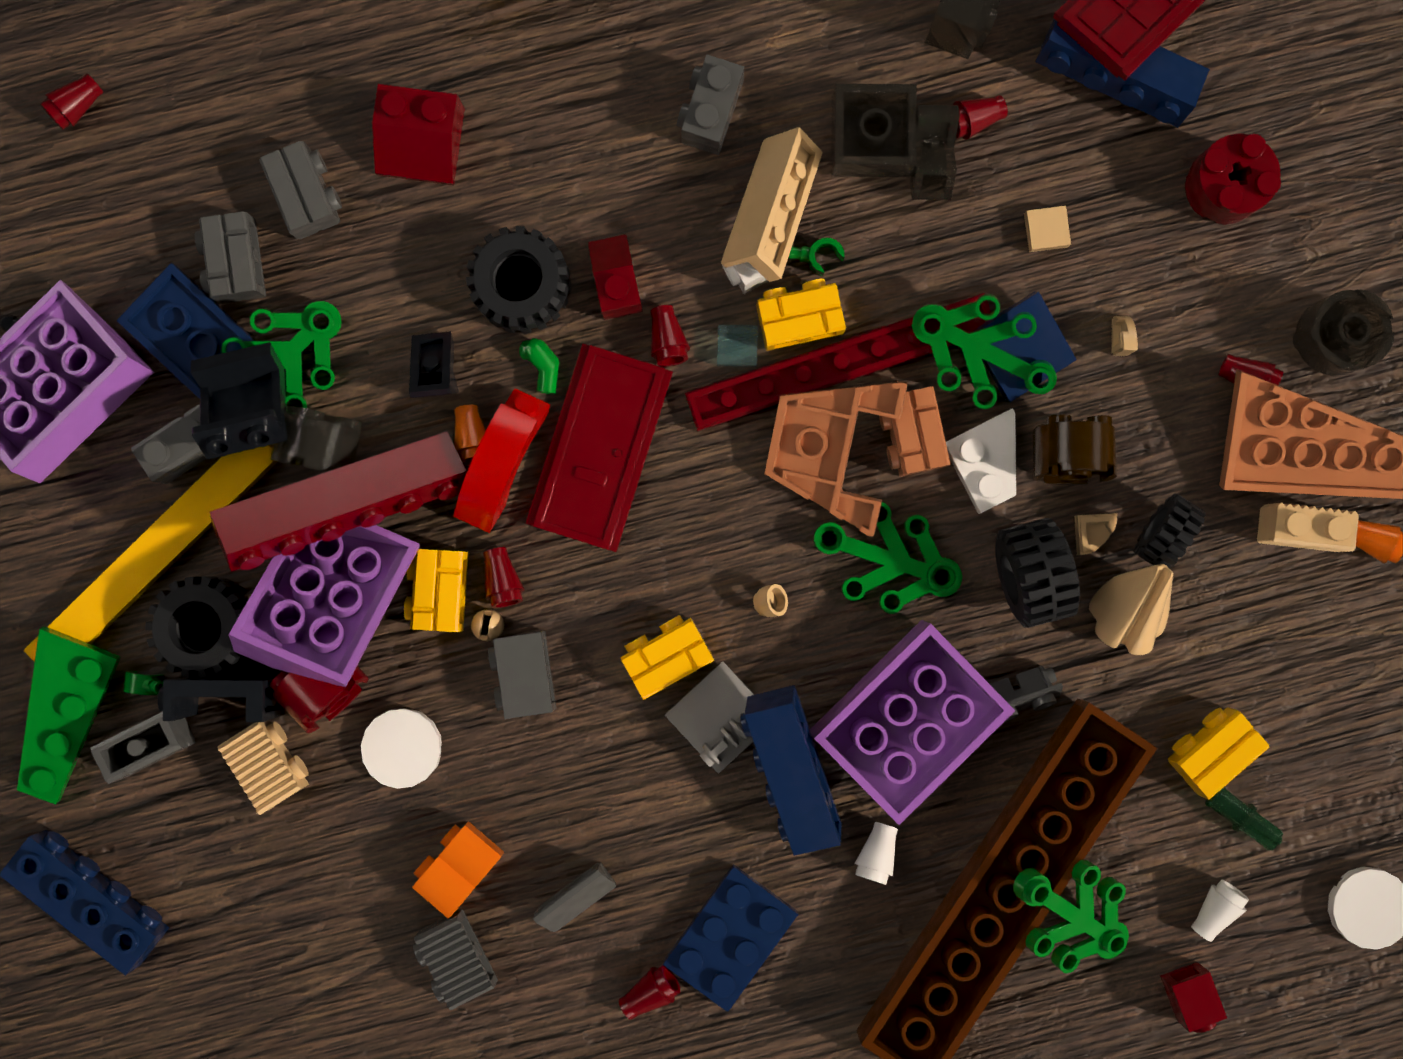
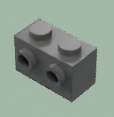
(712, 104)

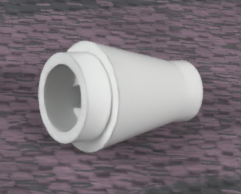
(878, 853)
(1219, 910)

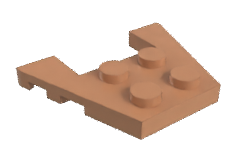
(814, 445)

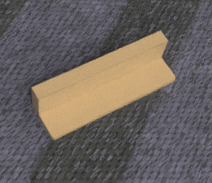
(773, 203)

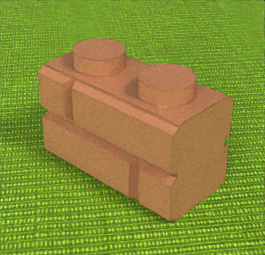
(917, 435)

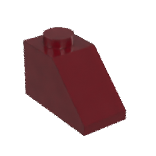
(614, 277)

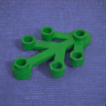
(979, 346)
(290, 351)
(894, 561)
(1106, 937)

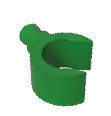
(807, 254)
(142, 683)

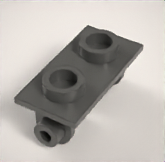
(1034, 690)

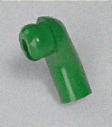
(545, 362)

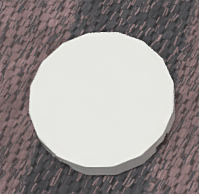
(401, 748)
(1368, 907)

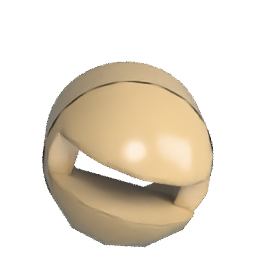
(771, 601)
(495, 627)

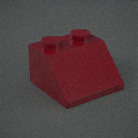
(416, 134)

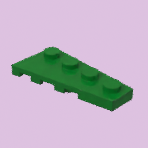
(62, 706)

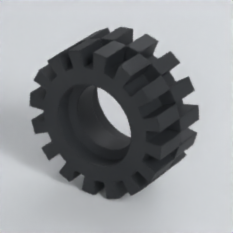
(1170, 531)

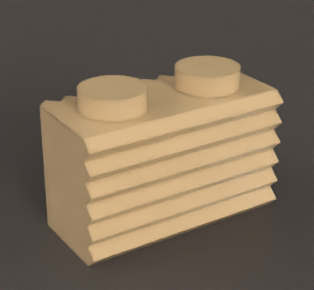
(1308, 527)
(264, 765)

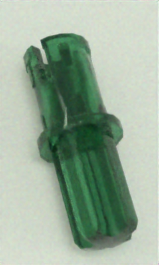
(1245, 819)

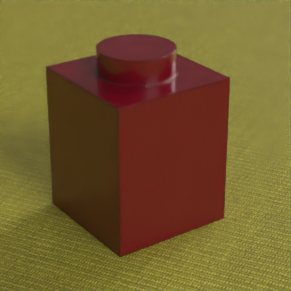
(1194, 998)

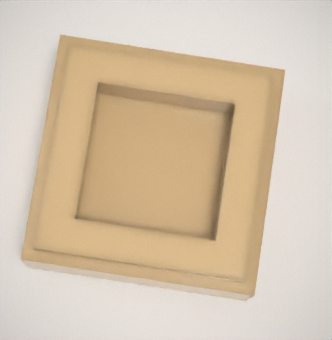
(1047, 229)

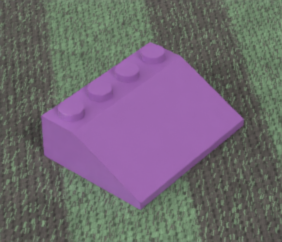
(60, 381)
(323, 604)
(911, 721)

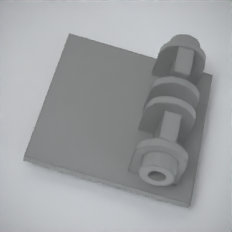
(712, 718)

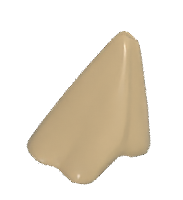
(1133, 608)

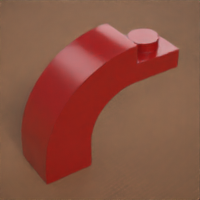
(498, 459)

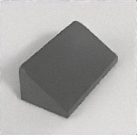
(574, 898)

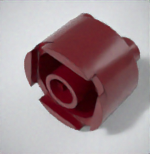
(1254, 175)
(312, 699)

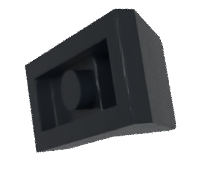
(432, 365)

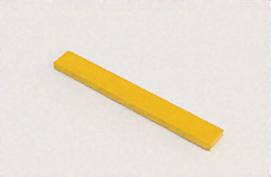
(160, 546)

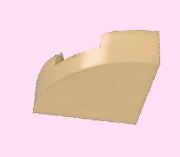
(1123, 336)
(1093, 531)

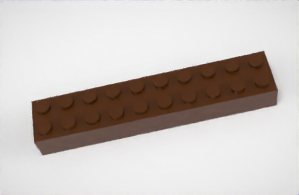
(981, 920)

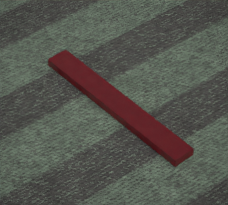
(816, 369)

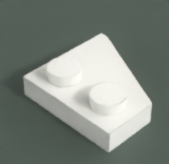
(987, 461)

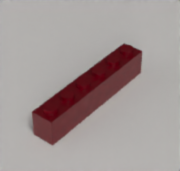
(338, 501)

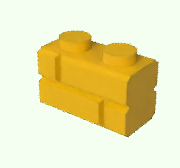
(800, 315)
(437, 591)
(667, 657)
(1217, 751)

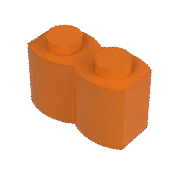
(458, 868)

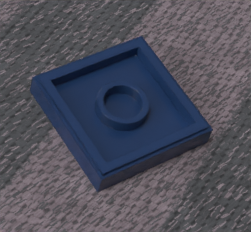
(1044, 344)

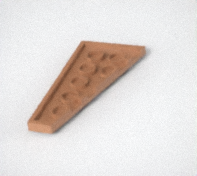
(1305, 447)

